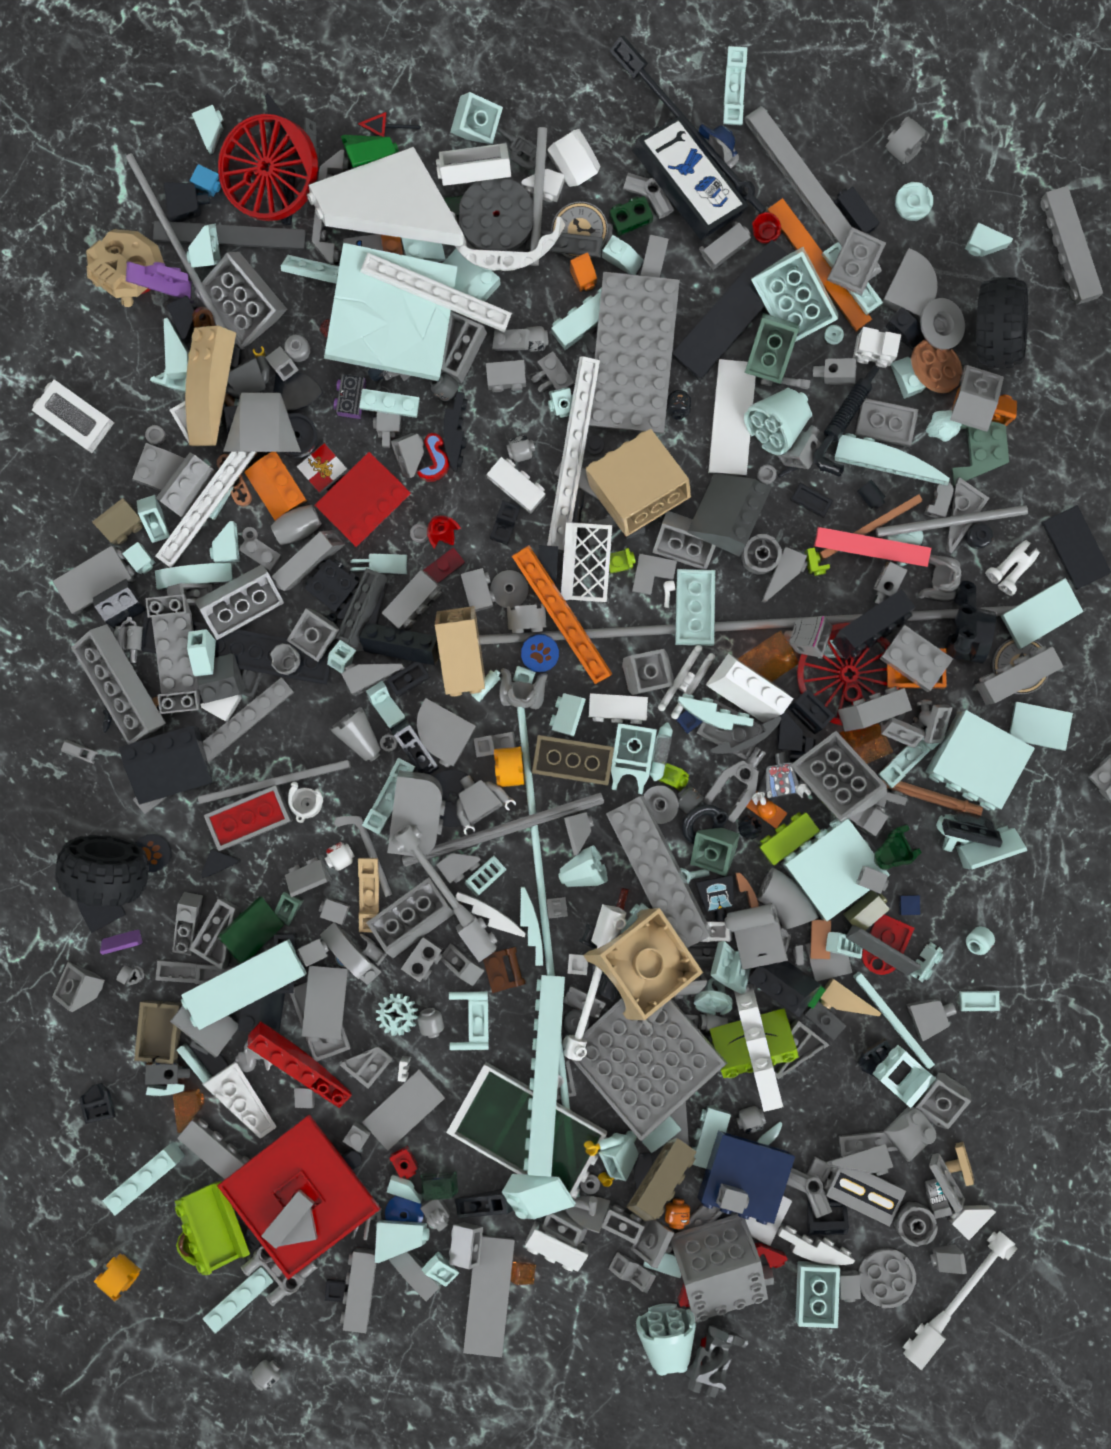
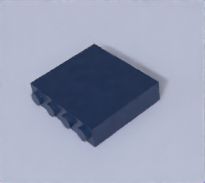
(748, 1166)

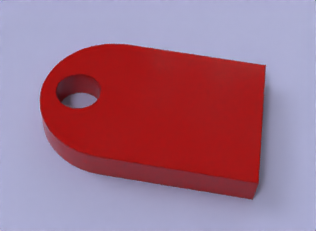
(893, 934)

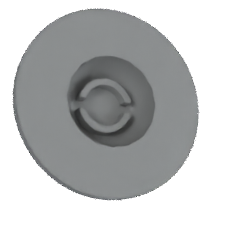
(942, 323)

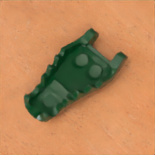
(895, 850)

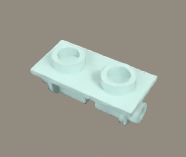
(932, 956)

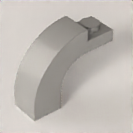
(349, 954)

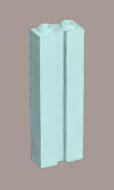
(243, 984)

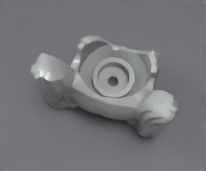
(945, 579)
(521, 693)

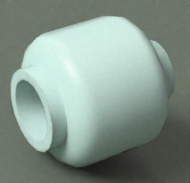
(980, 940)

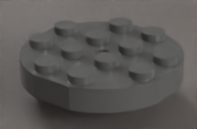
(496, 215)

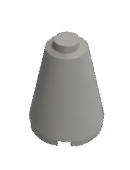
(358, 734)

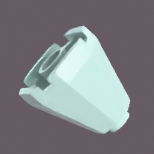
(584, 869)

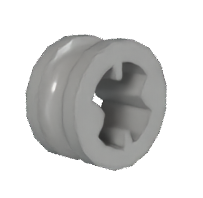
(383, 740)

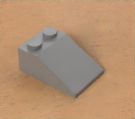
(156, 467)
(364, 676)

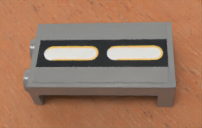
(865, 1193)

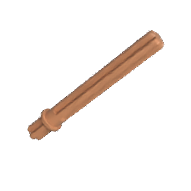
(936, 798)

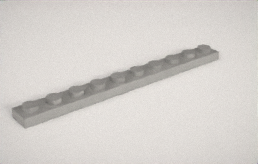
(238, 726)

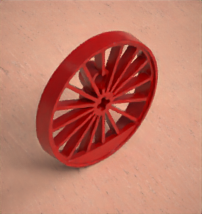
(302, 145)
(852, 683)

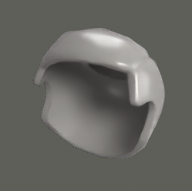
(285, 659)

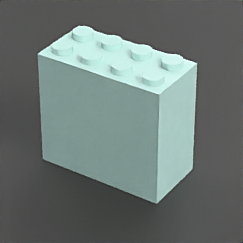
(979, 760)
(830, 867)

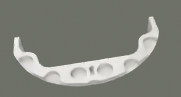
(506, 259)

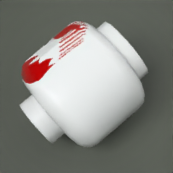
(339, 856)

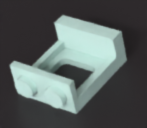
(913, 1084)

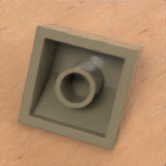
(119, 522)

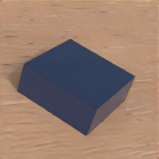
(688, 721)
(909, 904)

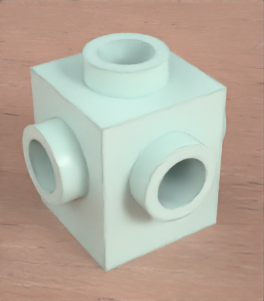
(557, 397)

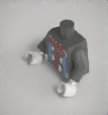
(780, 781)

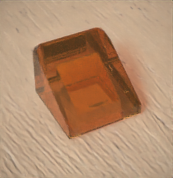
(522, 1273)

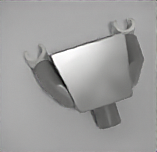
(479, 801)

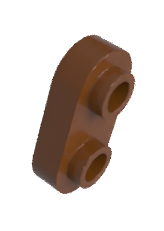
(207, 319)

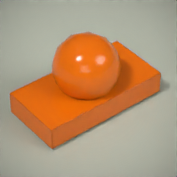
(769, 812)

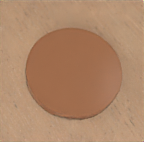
(936, 368)

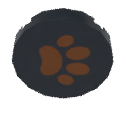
(157, 851)

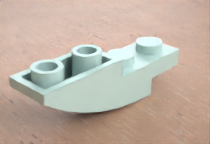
(706, 712)

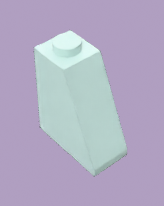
(398, 1237)

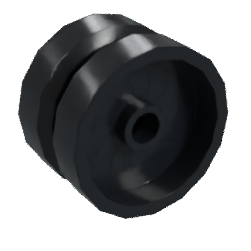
(307, 435)

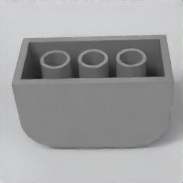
(417, 804)

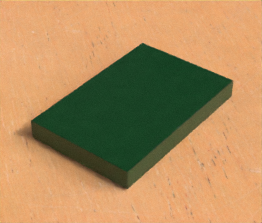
(250, 930)

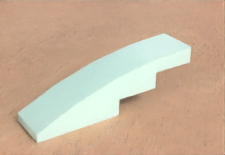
(529, 919)

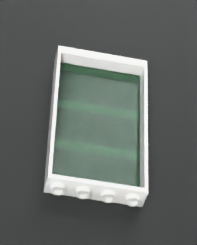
(496, 1125)

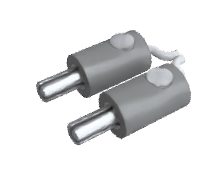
(129, 638)

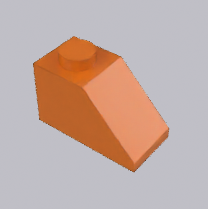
(583, 272)

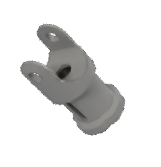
(372, 950)

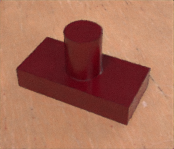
(445, 565)

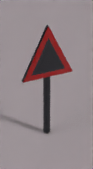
(378, 124)

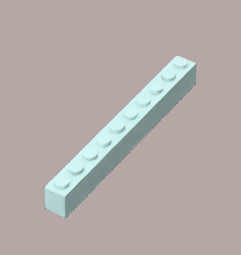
(545, 1076)

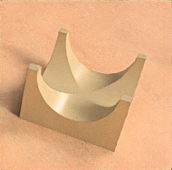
(646, 964)

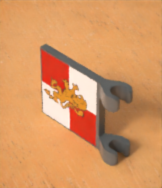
(322, 468)

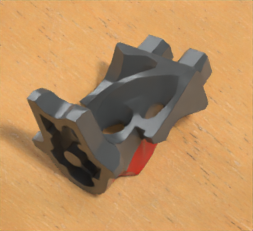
(706, 1364)

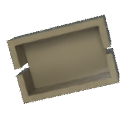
(156, 1033)

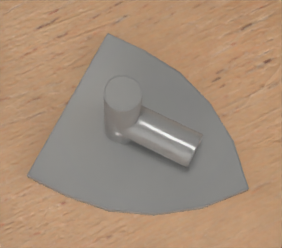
(589, 1212)

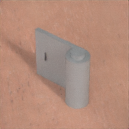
(757, 933)

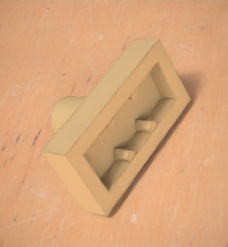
(961, 1164)

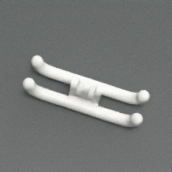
(686, 681)

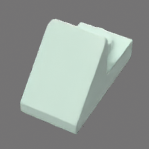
(440, 1269)

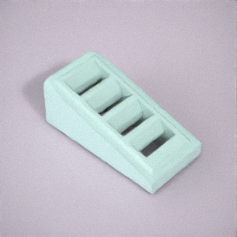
(472, 886)
(839, 944)

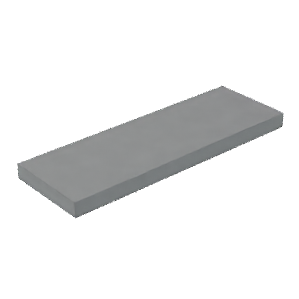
(489, 1297)

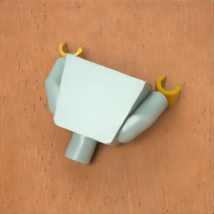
(617, 1155)

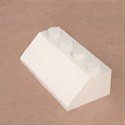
(749, 690)

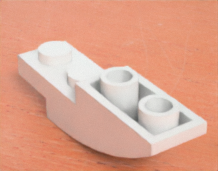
(820, 1251)

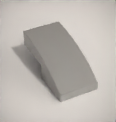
(485, 745)

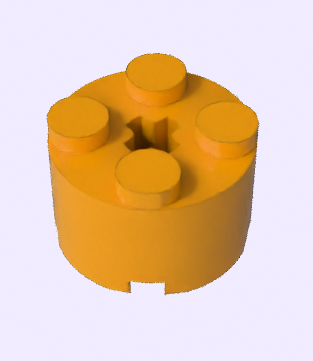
(509, 766)
(118, 1276)

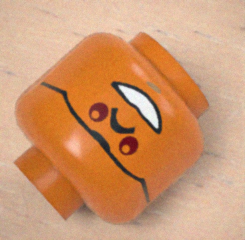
(677, 1214)

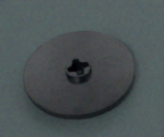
(451, 784)

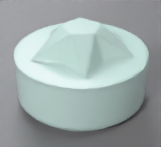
(834, 334)

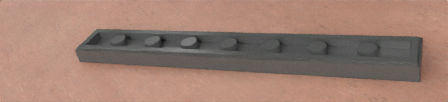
(237, 235)

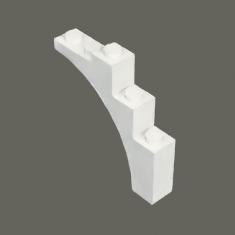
(758, 1049)

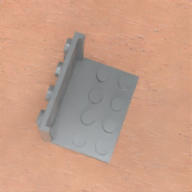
(719, 1267)

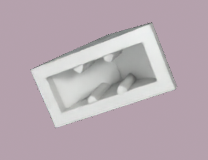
(223, 708)

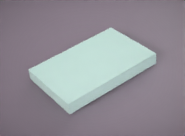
(1040, 725)

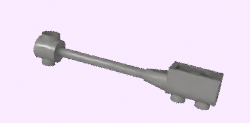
(470, 928)

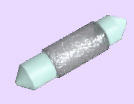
(661, 751)

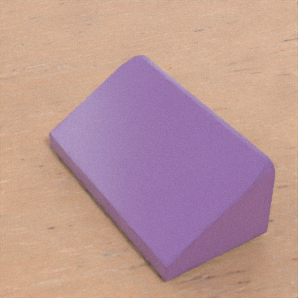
(121, 941)

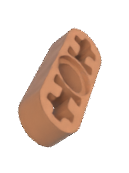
(245, 490)

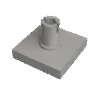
(653, 1242)

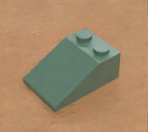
(772, 348)

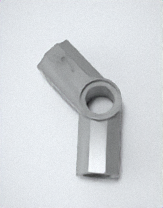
(658, 199)
(817, 1199)

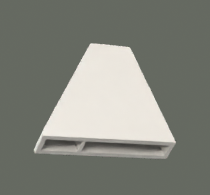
(388, 199)

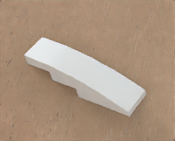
(497, 919)

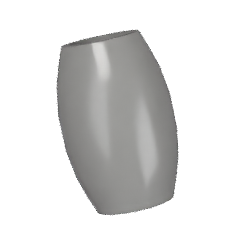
(296, 524)

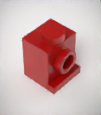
(404, 1155)

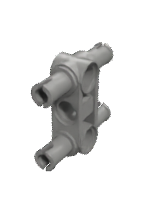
(284, 1287)

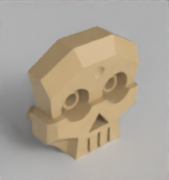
(109, 269)

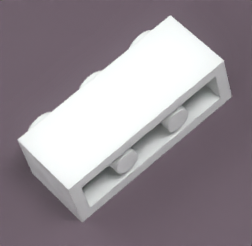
(516, 484)
(617, 708)

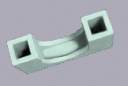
(144, 1178)

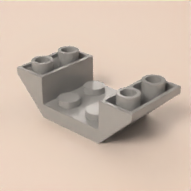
(977, 398)

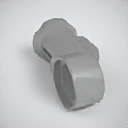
(126, 974)

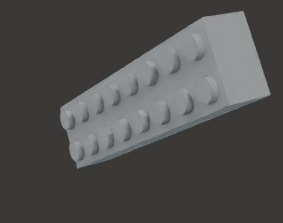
(658, 869)

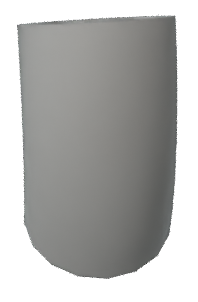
(788, 898)

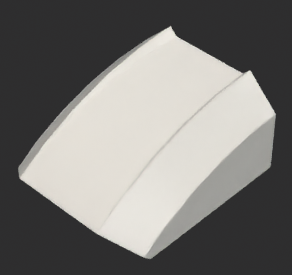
(574, 158)

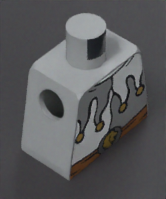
(890, 573)

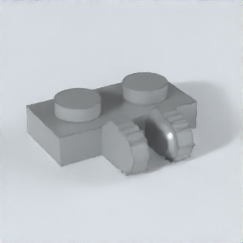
(554, 371)

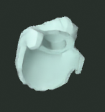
(942, 426)

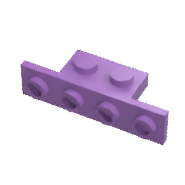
(160, 278)

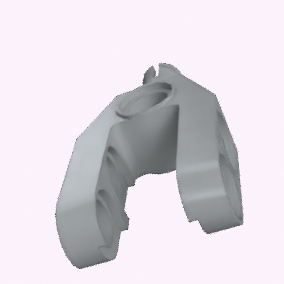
(751, 783)

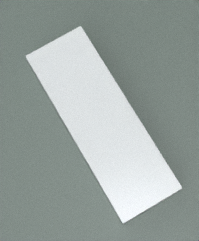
(729, 433)

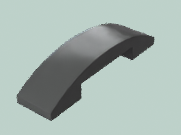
(767, 727)

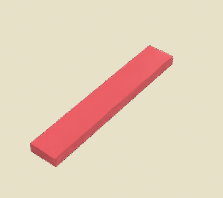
(872, 547)

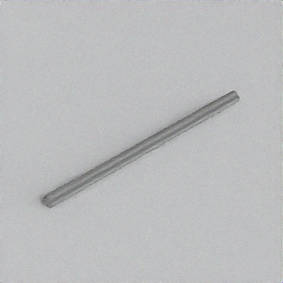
(509, 827)

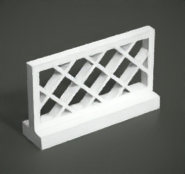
(569, 561)

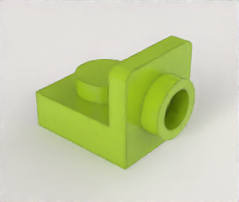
(813, 559)
(621, 561)
(674, 777)

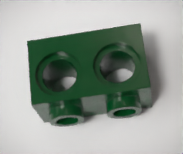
(633, 220)

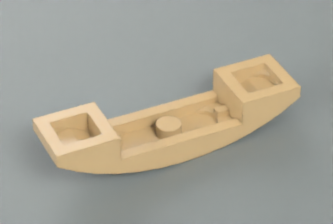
(368, 891)

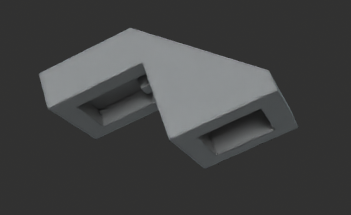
(632, 1271)

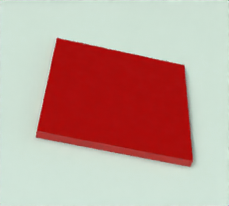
(296, 1162)

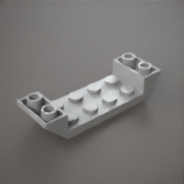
(171, 626)

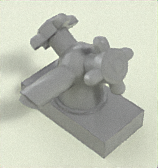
(935, 721)

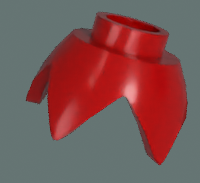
(442, 529)

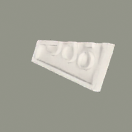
(239, 1097)

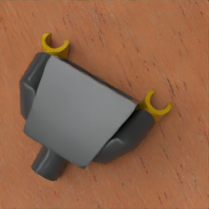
(249, 376)

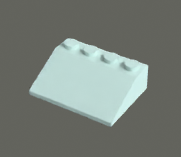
(796, 293)

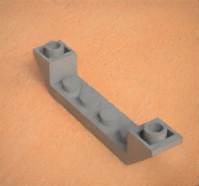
(334, 165)

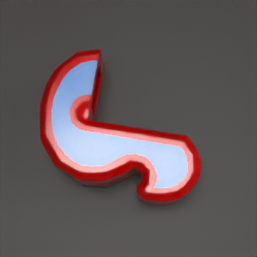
(439, 458)

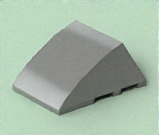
(261, 425)

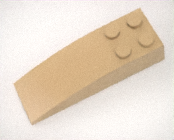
(207, 382)

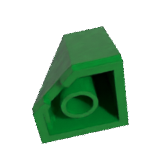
(367, 149)

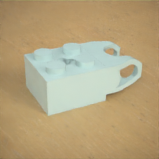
(629, 761)

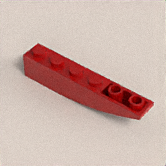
(297, 1064)

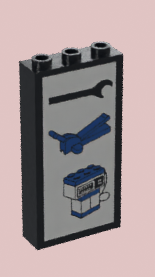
(689, 177)

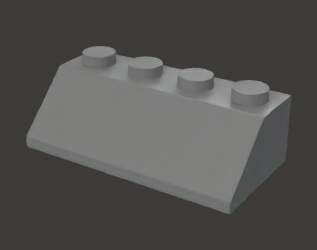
(239, 601)
(410, 918)

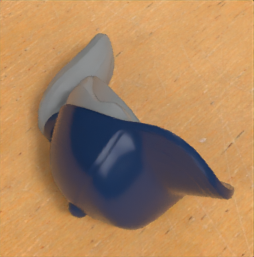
(723, 143)

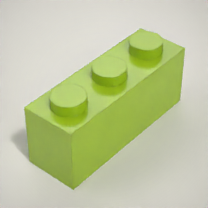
(788, 837)

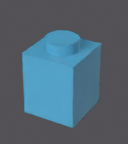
(206, 180)

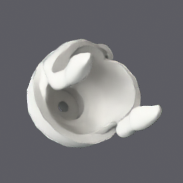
(300, 797)

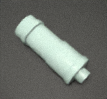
(490, 680)

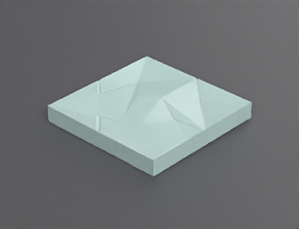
(383, 324)

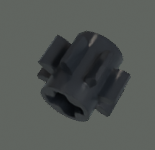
(750, 827)

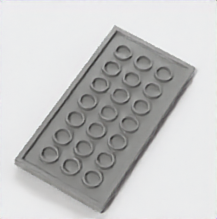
(634, 352)

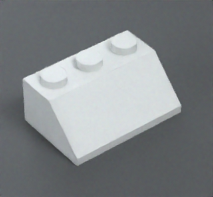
(555, 1249)

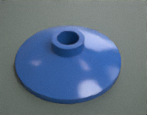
(398, 1205)

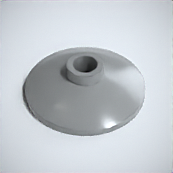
(516, 596)
(662, 793)

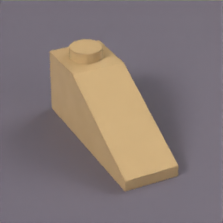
(845, 1000)

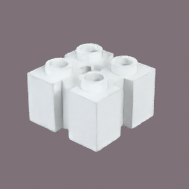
(876, 347)

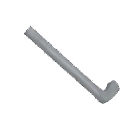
(358, 821)

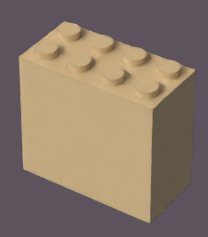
(638, 482)
(460, 651)

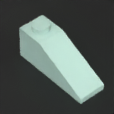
(175, 352)

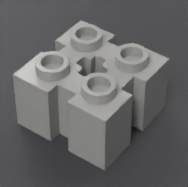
(870, 820)

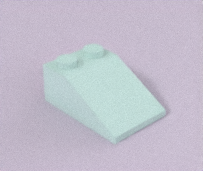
(472, 278)
(536, 1195)

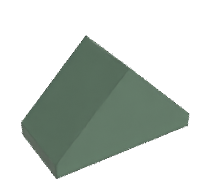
(288, 907)

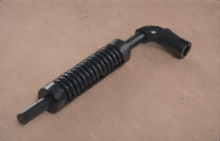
(841, 421)

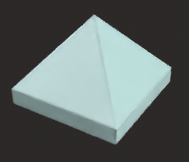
(524, 675)

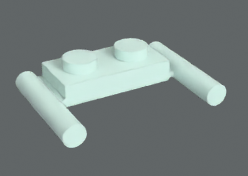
(477, 1020)

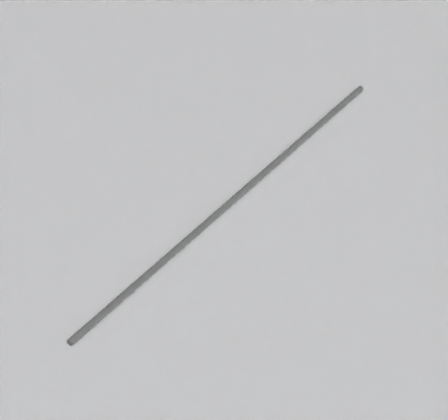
(718, 626)

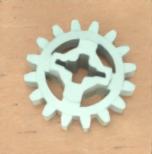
(395, 1021)

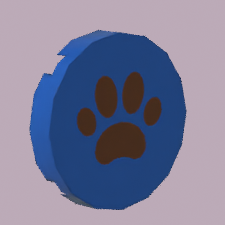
(540, 652)

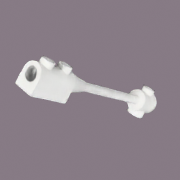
(608, 927)
(930, 1336)

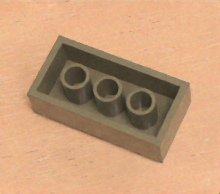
(573, 760)
(662, 1179)

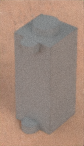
(726, 245)

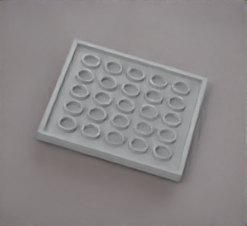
(647, 1070)

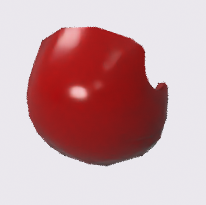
(766, 227)

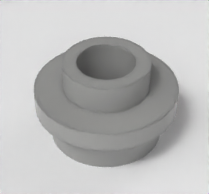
(595, 1188)

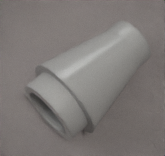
(710, 1021)

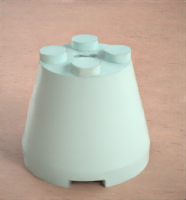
(778, 420)
(667, 1337)

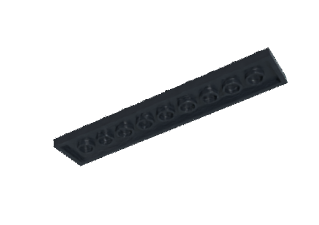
(252, 652)

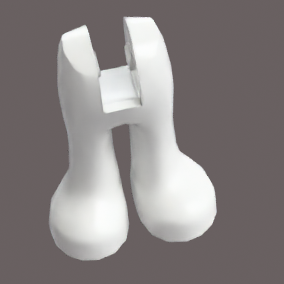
(1024, 562)

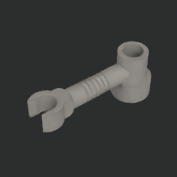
(800, 383)

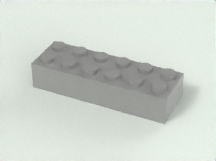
(118, 684)

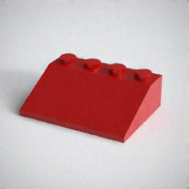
(362, 499)

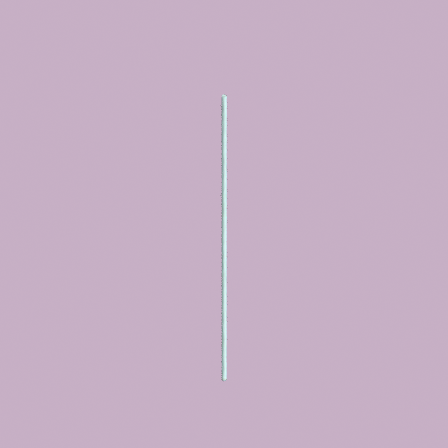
(540, 883)

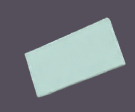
(695, 607)
(1041, 613)

